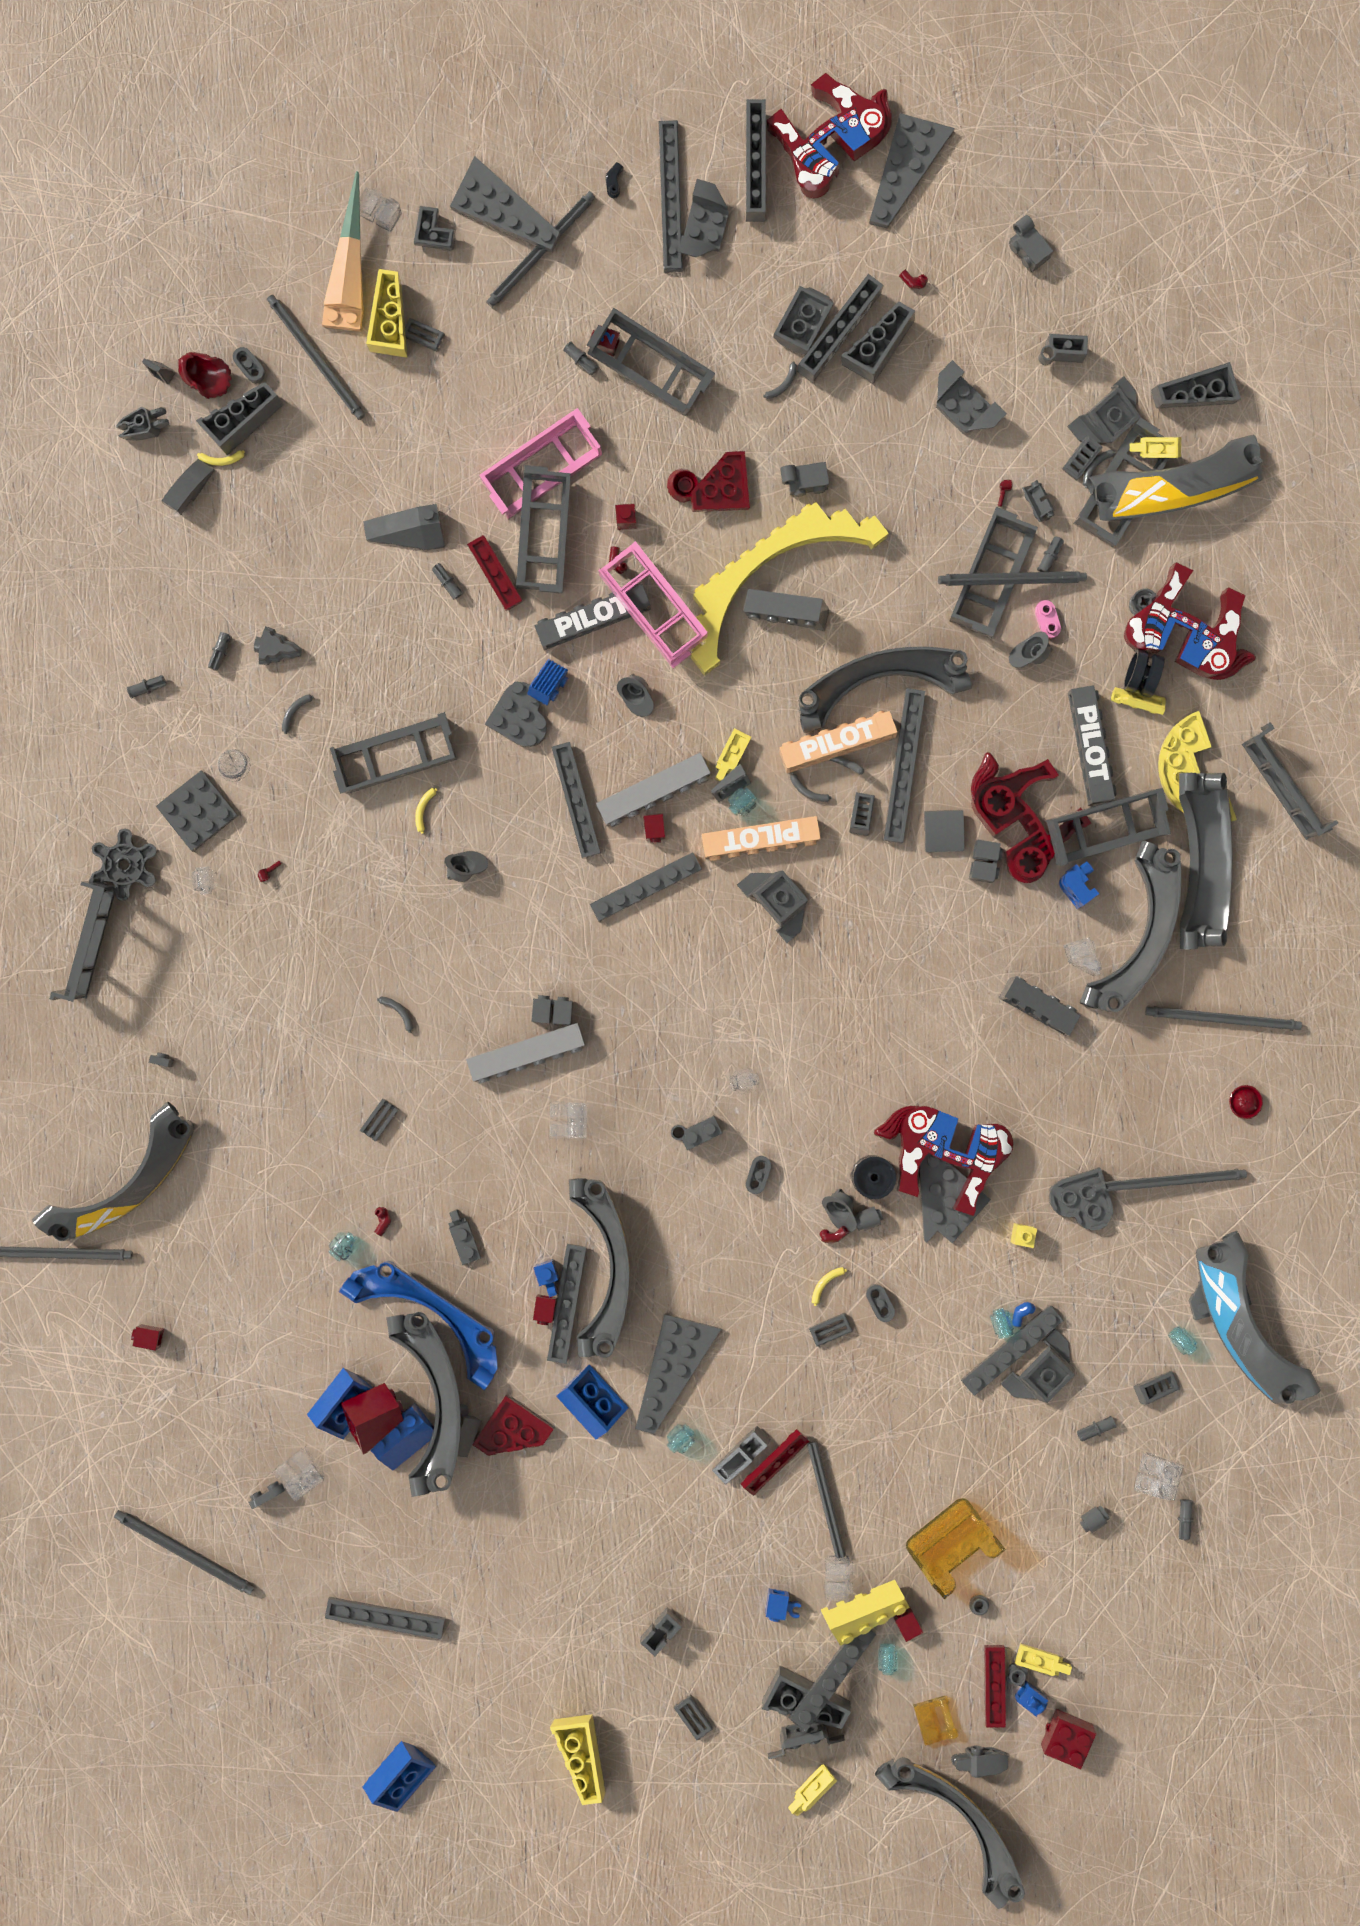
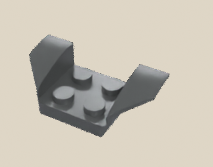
(705, 221)
(963, 404)
(1109, 416)
(779, 898)
(1046, 1374)
(794, 1737)

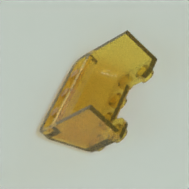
(949, 1542)

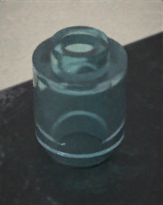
(1002, 1323)
(1182, 1340)
(887, 1659)

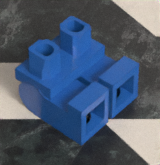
(1073, 885)

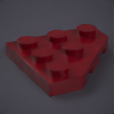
(723, 486)
(512, 1429)

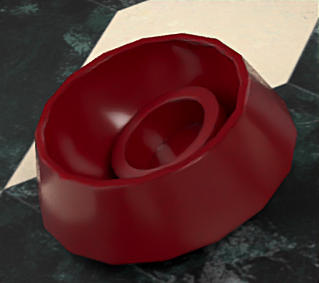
(681, 484)
(1246, 1101)

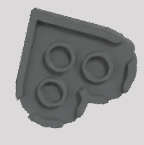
(518, 716)
(1076, 1198)

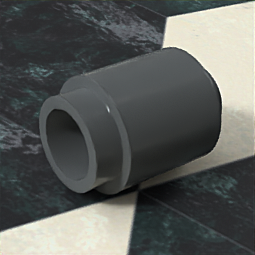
(868, 1219)
(1094, 1519)

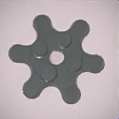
(114, 855)

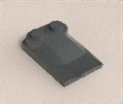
(803, 320)

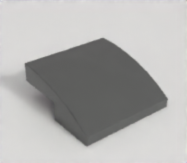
(944, 830)

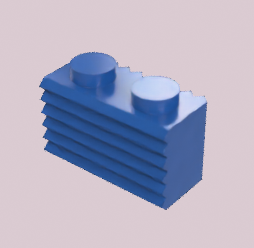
(547, 682)

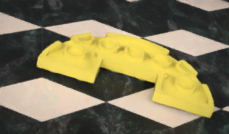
(1178, 755)

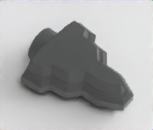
(274, 647)

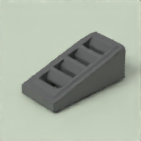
(159, 370)
(1090, 443)
(735, 779)
(859, 829)
(1145, 1392)

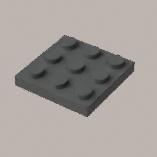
(197, 811)

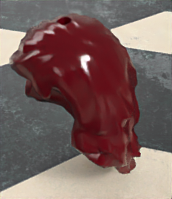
(205, 374)

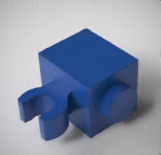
(547, 1274)
(779, 1604)
(1031, 1699)

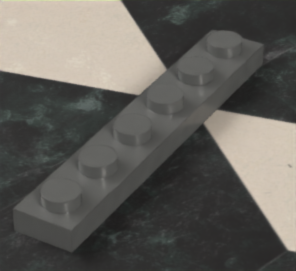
(575, 800)
(646, 886)
(566, 1303)
(1012, 1350)
(384, 1618)
(829, 1681)

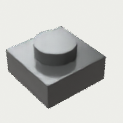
(161, 1059)

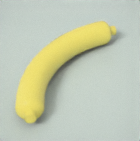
(221, 461)
(421, 807)
(824, 1281)

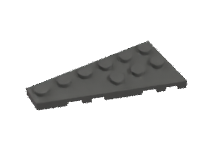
(909, 157)
(494, 203)
(675, 1359)

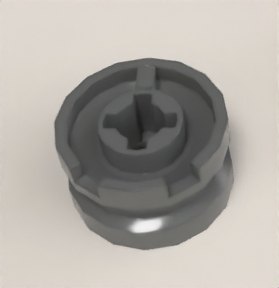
(1142, 594)

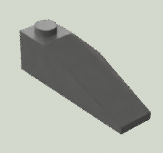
(412, 527)

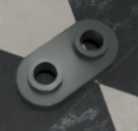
(249, 366)
(760, 1175)
(880, 1302)
(259, 1498)

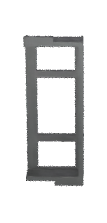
(659, 345)
(1142, 429)
(542, 473)
(1008, 520)
(363, 745)
(1284, 786)
(1157, 805)
(89, 941)

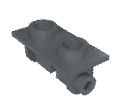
(1041, 509)

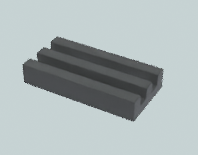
(420, 341)
(385, 1124)
(830, 1329)
(683, 1703)

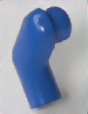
(1021, 1311)

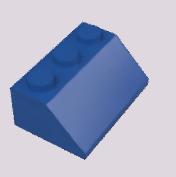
(592, 1402)
(328, 1411)
(405, 1438)
(398, 1777)

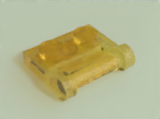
(929, 1722)

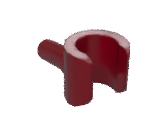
(1005, 485)
(263, 873)

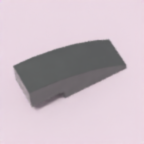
(188, 486)
(741, 1455)

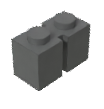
(989, 852)
(542, 1010)
(654, 1637)

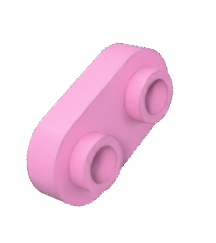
(1046, 619)

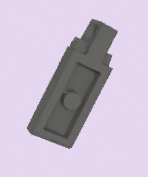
(463, 1238)

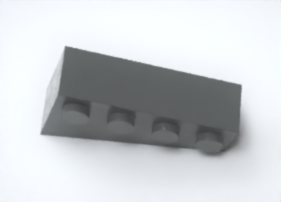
(880, 342)
(1202, 388)
(241, 417)
(1039, 1005)

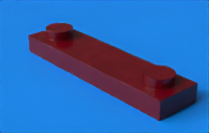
(494, 573)
(774, 1462)
(994, 1686)

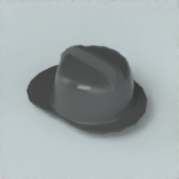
(1032, 650)
(636, 695)
(464, 865)
(840, 1210)

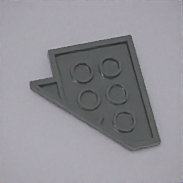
(939, 1191)

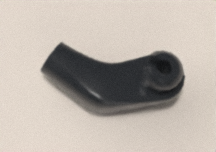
(611, 180)

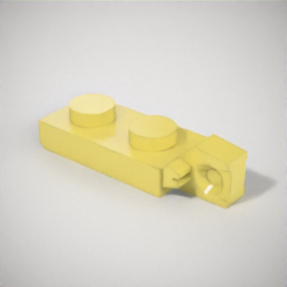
(1158, 447)
(1154, 704)
(732, 753)
(1041, 1661)
(812, 1790)

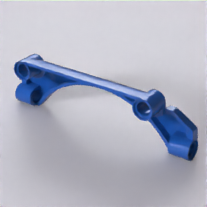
(373, 1283)

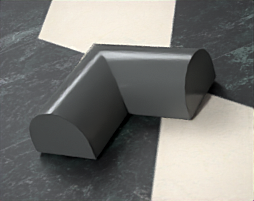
(429, 235)

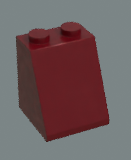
(372, 1416)

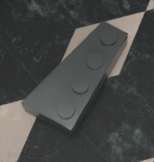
(786, 609)
(789, 1689)

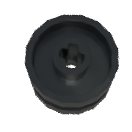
(1144, 673)
(862, 1174)

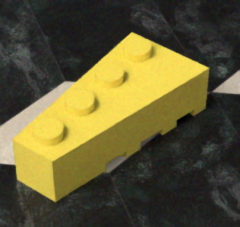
(387, 322)
(865, 1612)
(580, 1750)

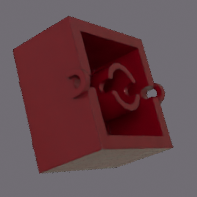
(1068, 1739)

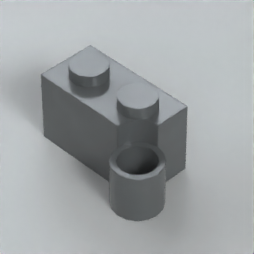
(1029, 244)
(1064, 349)
(805, 478)
(698, 1132)
(468, 1430)

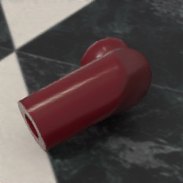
(913, 282)
(614, 551)
(384, 1220)
(827, 1237)

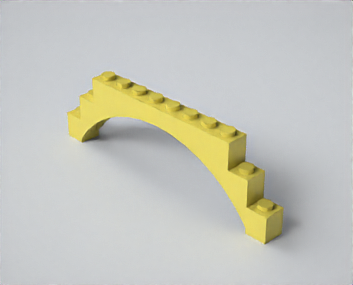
(804, 529)

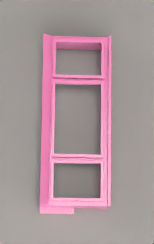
(549, 435)
(672, 658)

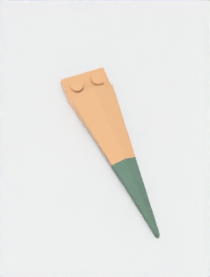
(344, 294)

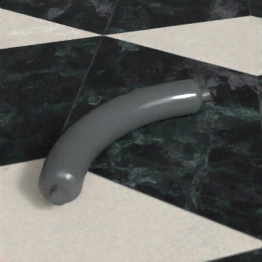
(786, 383)
(1097, 460)
(292, 709)
(849, 764)
(807, 793)
(400, 1009)

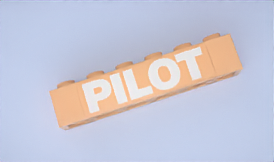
(838, 742)
(760, 837)

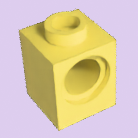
(1023, 1235)

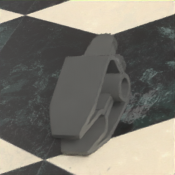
(142, 424)
(981, 1761)

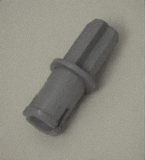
(580, 358)
(1051, 554)
(447, 581)
(219, 651)
(146, 686)
(1096, 1428)
(1185, 1519)

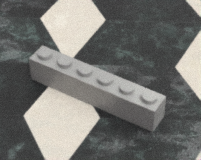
(653, 789)
(526, 1052)

